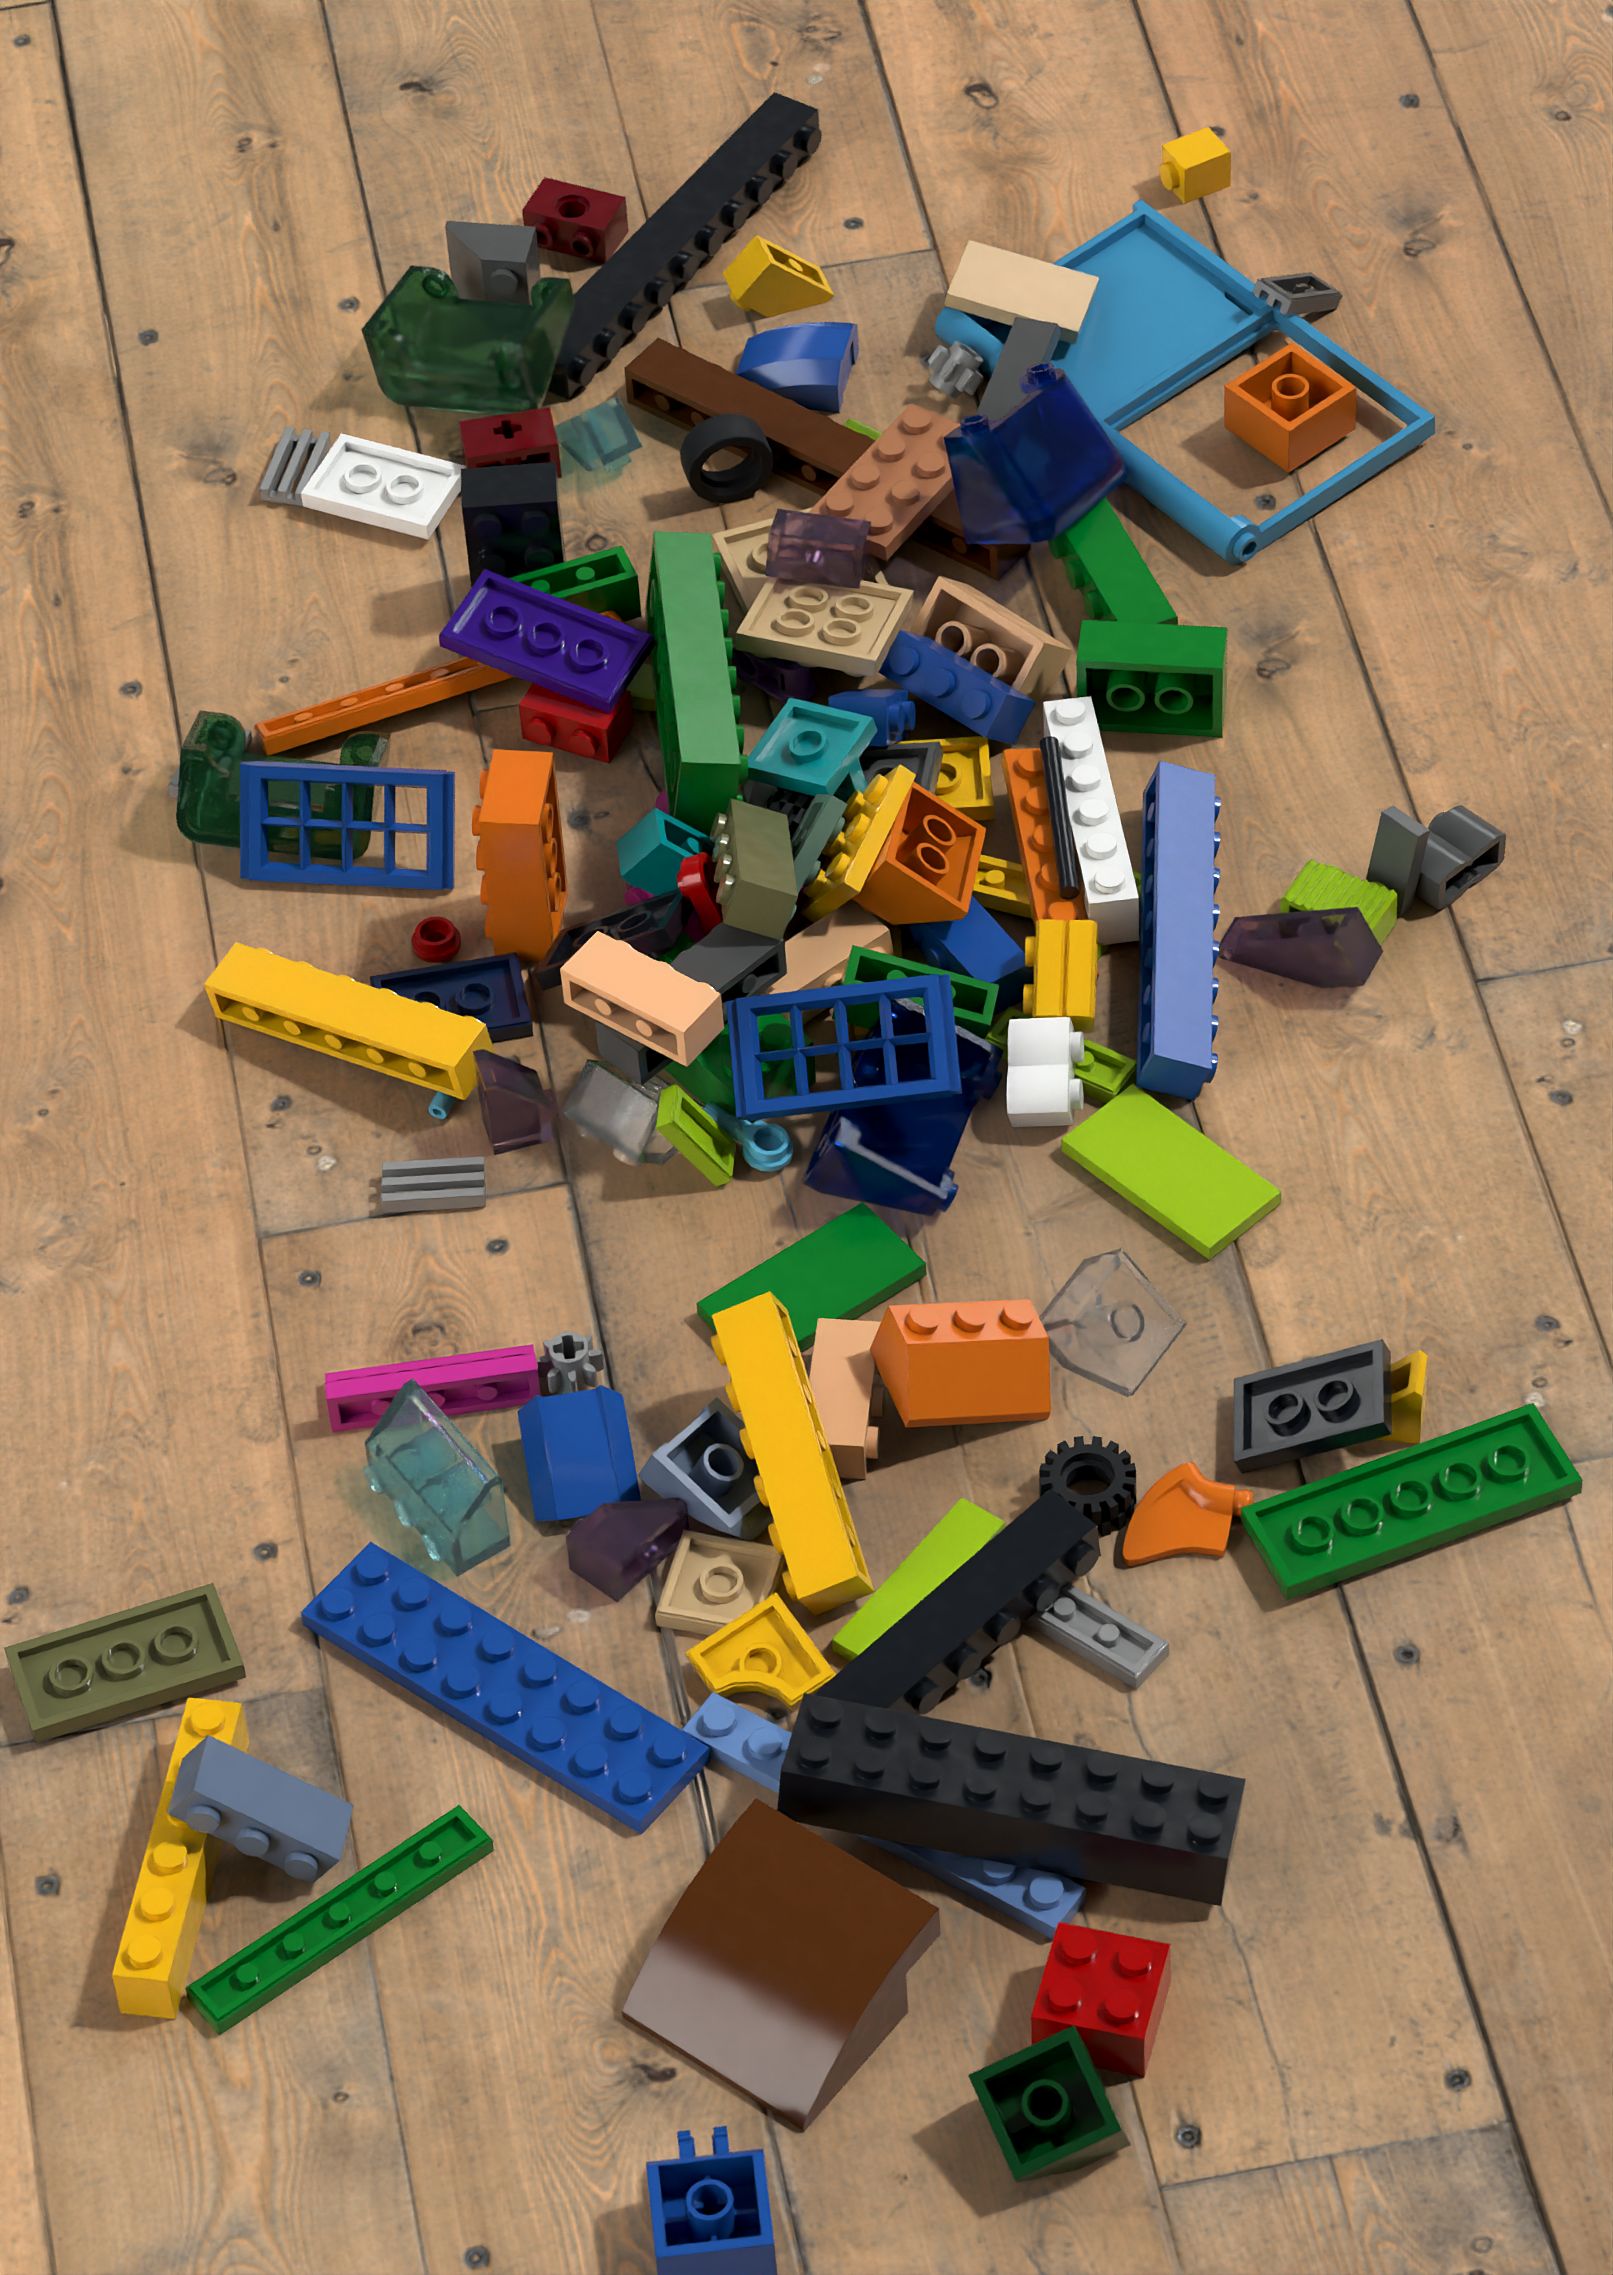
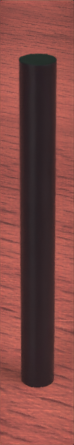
(1059, 817)

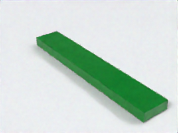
(339, 1919)

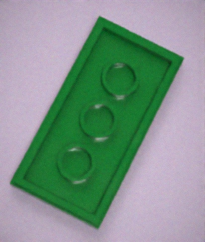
(827, 1274)

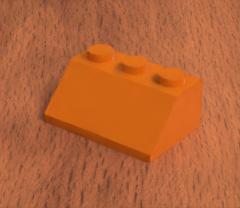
(924, 863)
(965, 1362)

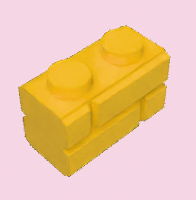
(1063, 972)

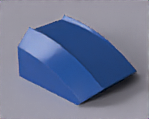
(803, 362)
(577, 1453)

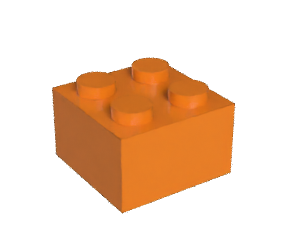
(1290, 407)

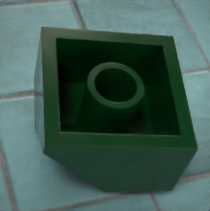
(1049, 2108)

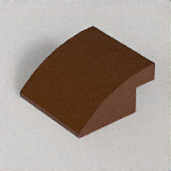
(782, 1965)

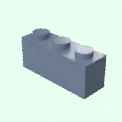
(260, 1809)

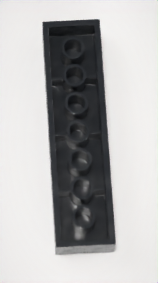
(1011, 1798)

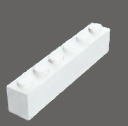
(1095, 822)

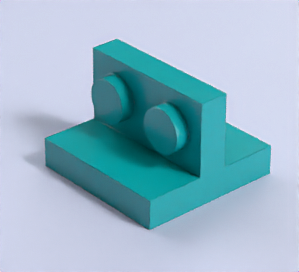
(813, 750)

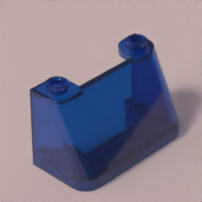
(1034, 465)
(902, 1150)

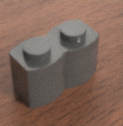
(1458, 854)

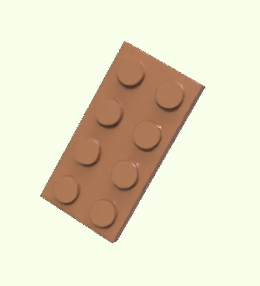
(895, 480)

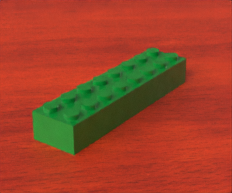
(694, 679)

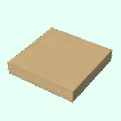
(717, 1581)

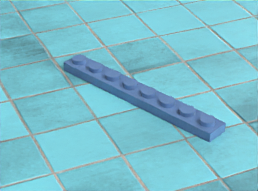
(758, 1752)

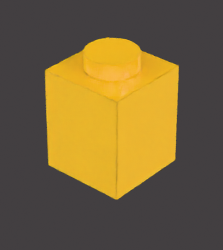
(1195, 165)

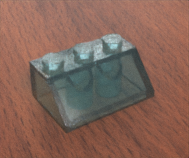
(437, 1481)

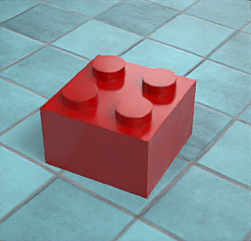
(1108, 1990)

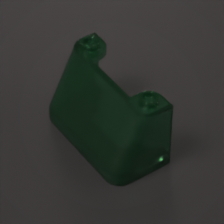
(467, 352)
(211, 789)

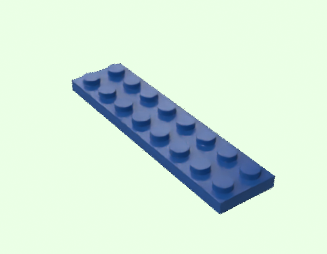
(506, 1687)

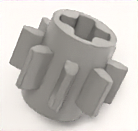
(956, 369)
(570, 1363)

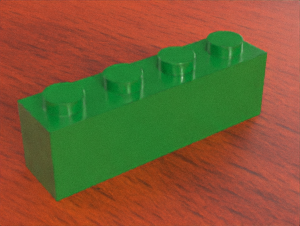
(1110, 570)

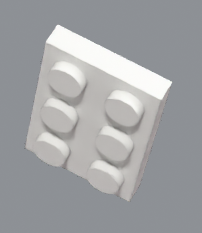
(383, 486)

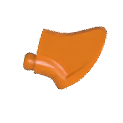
(1183, 1516)

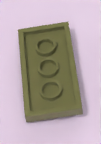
(124, 1662)

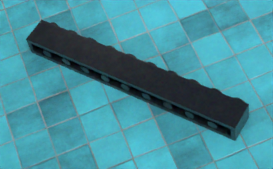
(683, 236)

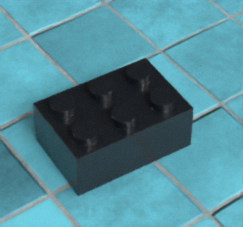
(512, 519)

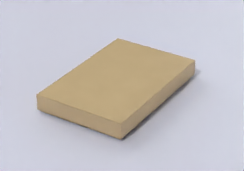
(1011, 285)

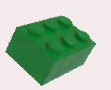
(1154, 677)

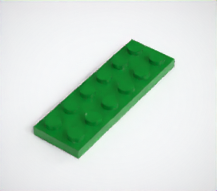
(1410, 1501)

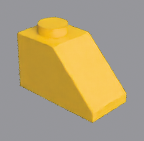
(774, 280)

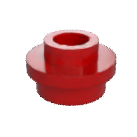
(436, 940)

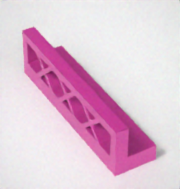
(453, 1382)

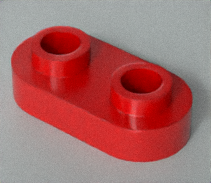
(698, 885)

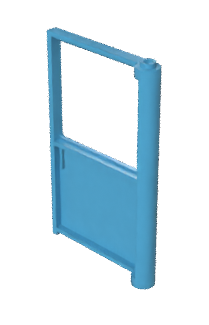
(1161, 323)

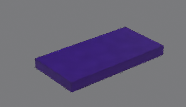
(547, 641)

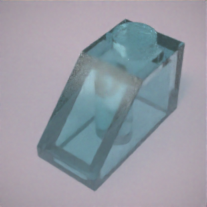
(599, 436)

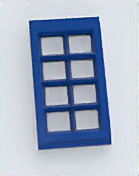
(439, 826)
(939, 1035)

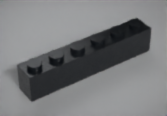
(972, 1610)

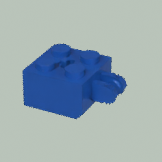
(711, 2211)

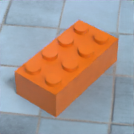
(521, 853)

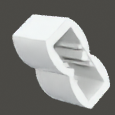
(1043, 1072)

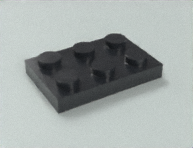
(646, 926)
(1312, 1406)

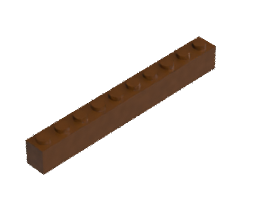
(803, 443)

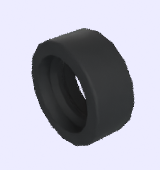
(720, 433)

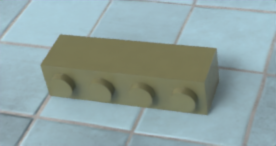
(754, 868)

